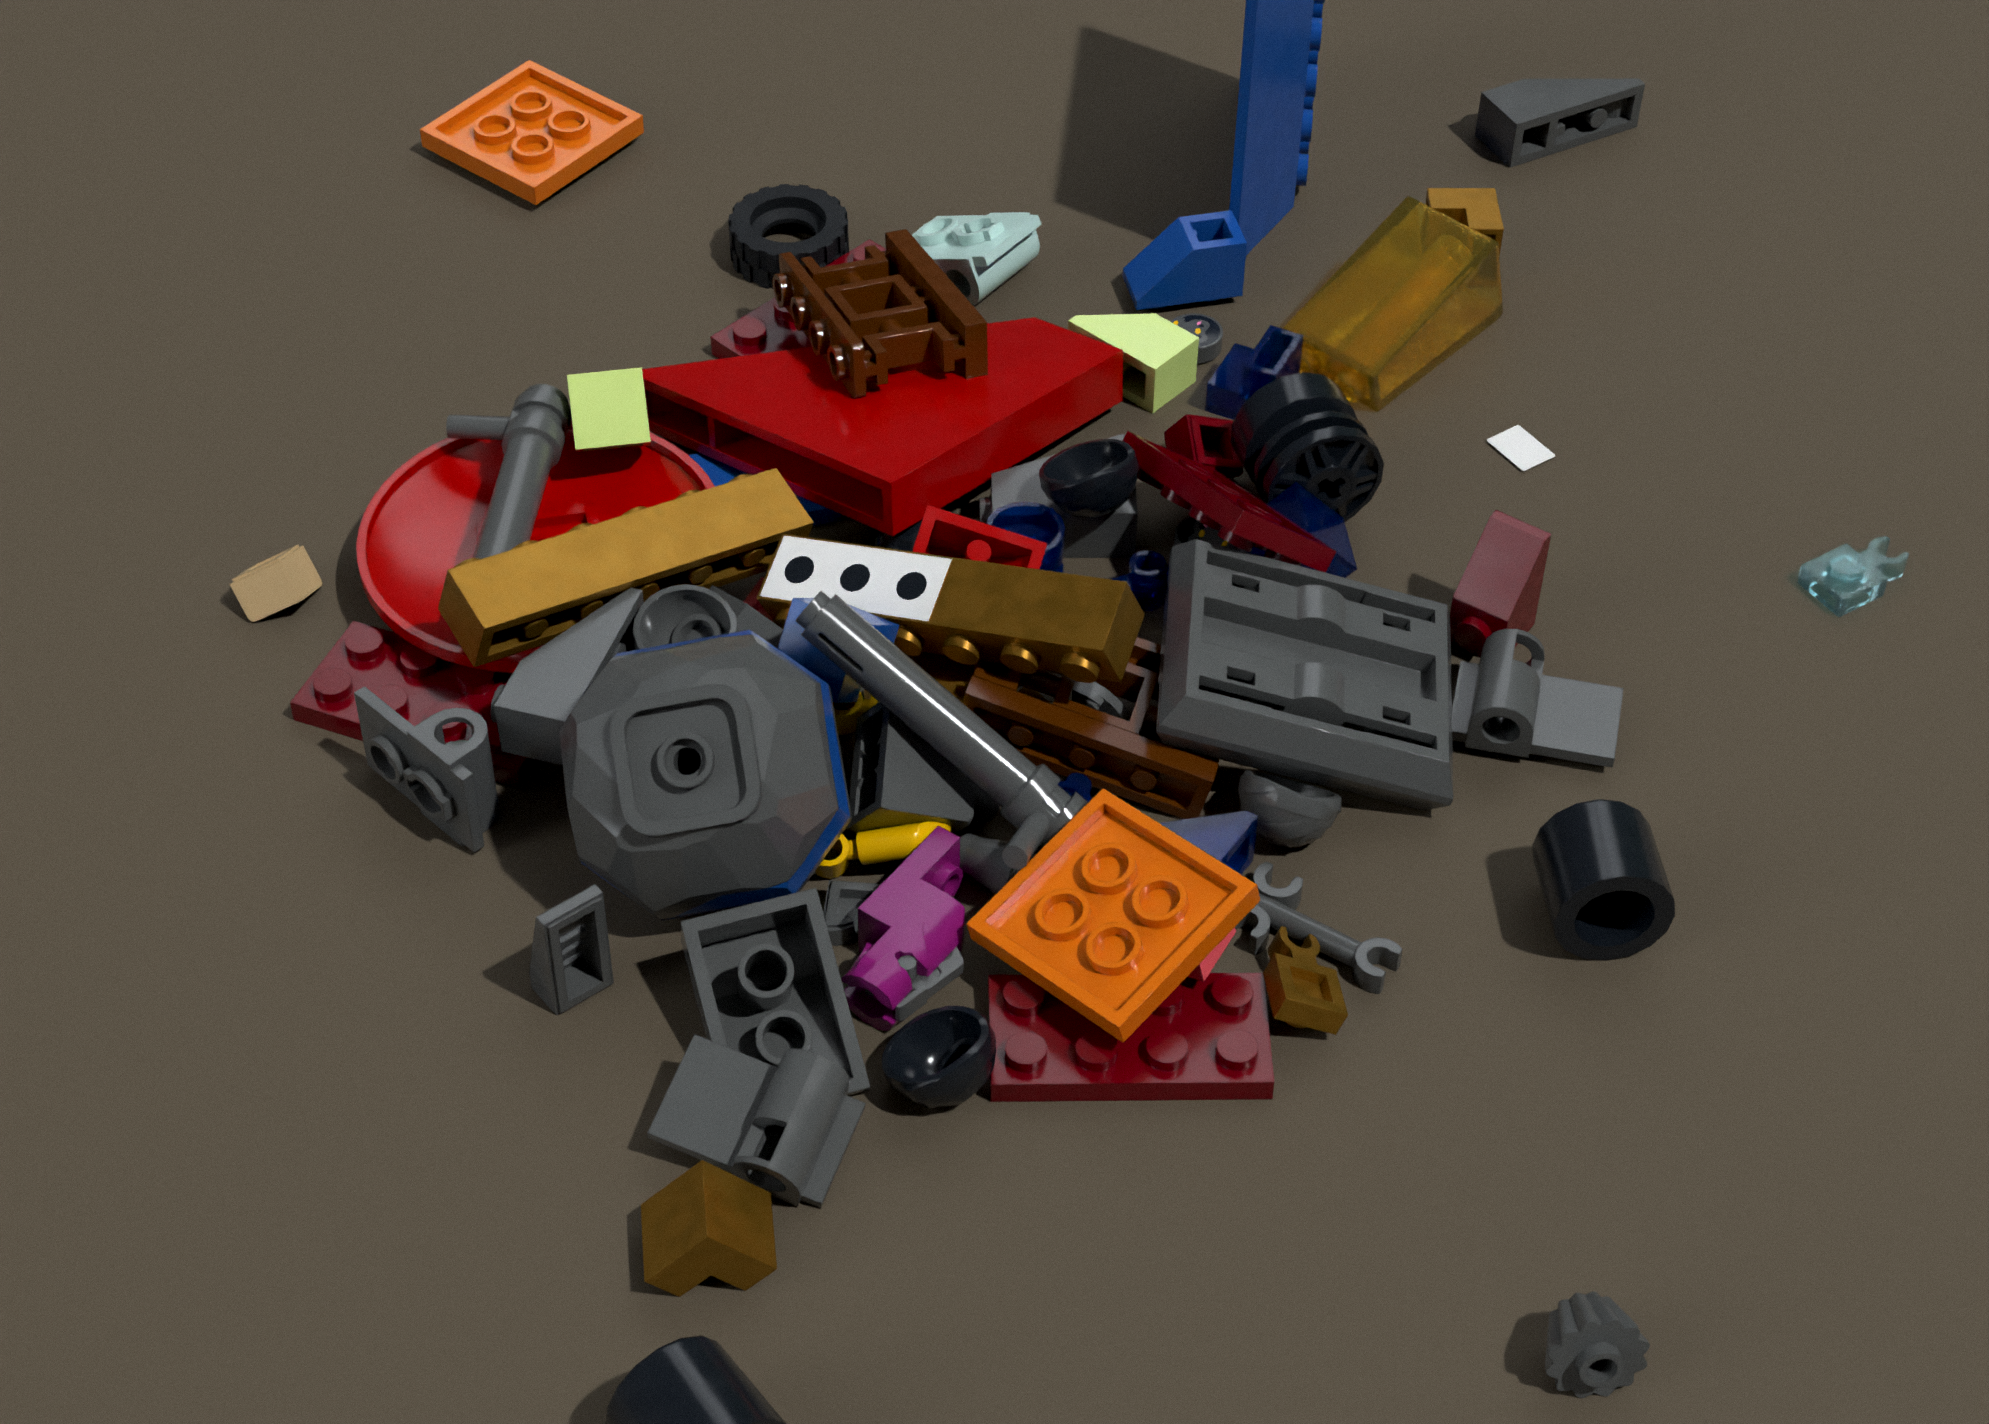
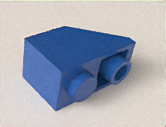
(1189, 263)

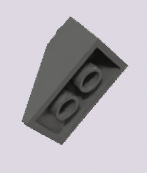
(772, 982)

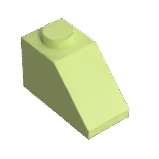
(1156, 354)

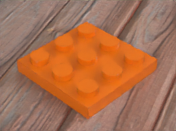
(532, 131)
(1113, 914)

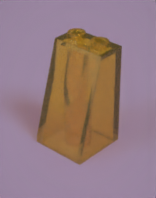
(1400, 304)

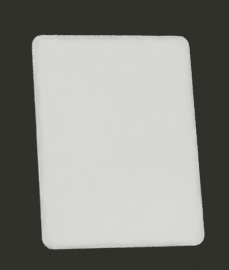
(1520, 448)

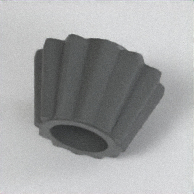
(1593, 1346)

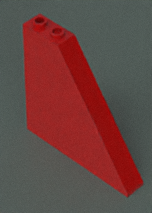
(903, 442)

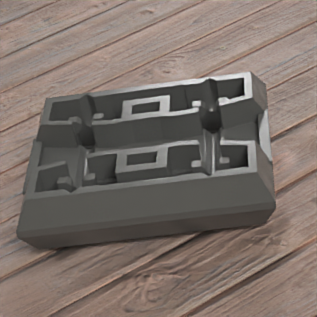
(1312, 675)

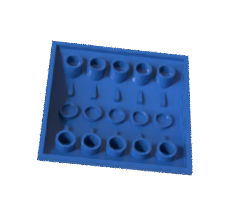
(1274, 111)

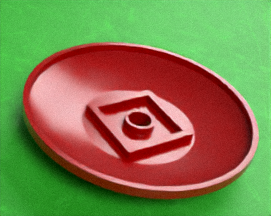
(436, 506)

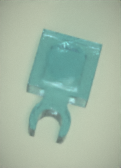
(1849, 578)

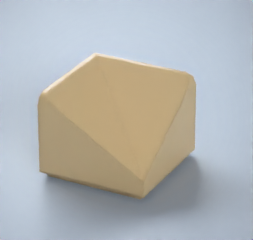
(276, 583)

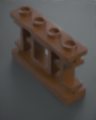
(882, 313)
(1094, 743)

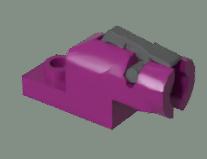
(909, 935)

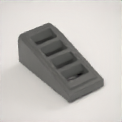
(571, 951)

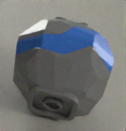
(704, 774)

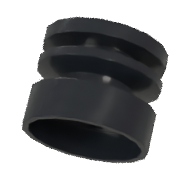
(1310, 436)

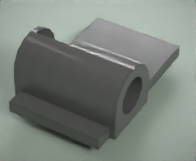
(1521, 712)
(446, 781)
(729, 1103)

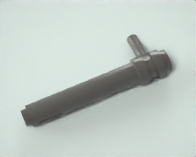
(532, 447)
(1024, 791)

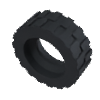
(785, 210)

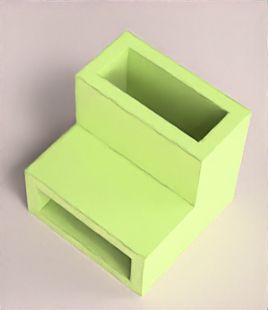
(608, 410)

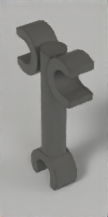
(1279, 909)

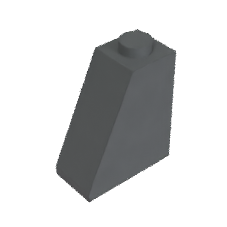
(1085, 537)

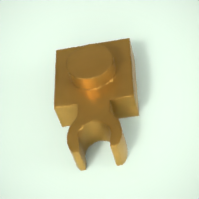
(1302, 989)

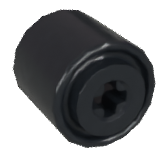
(1603, 880)
(689, 1384)

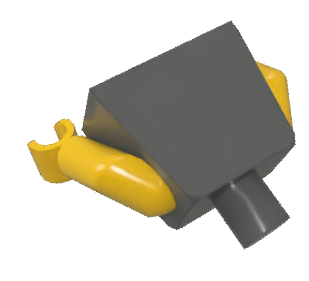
(898, 790)

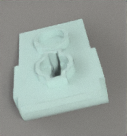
(980, 249)

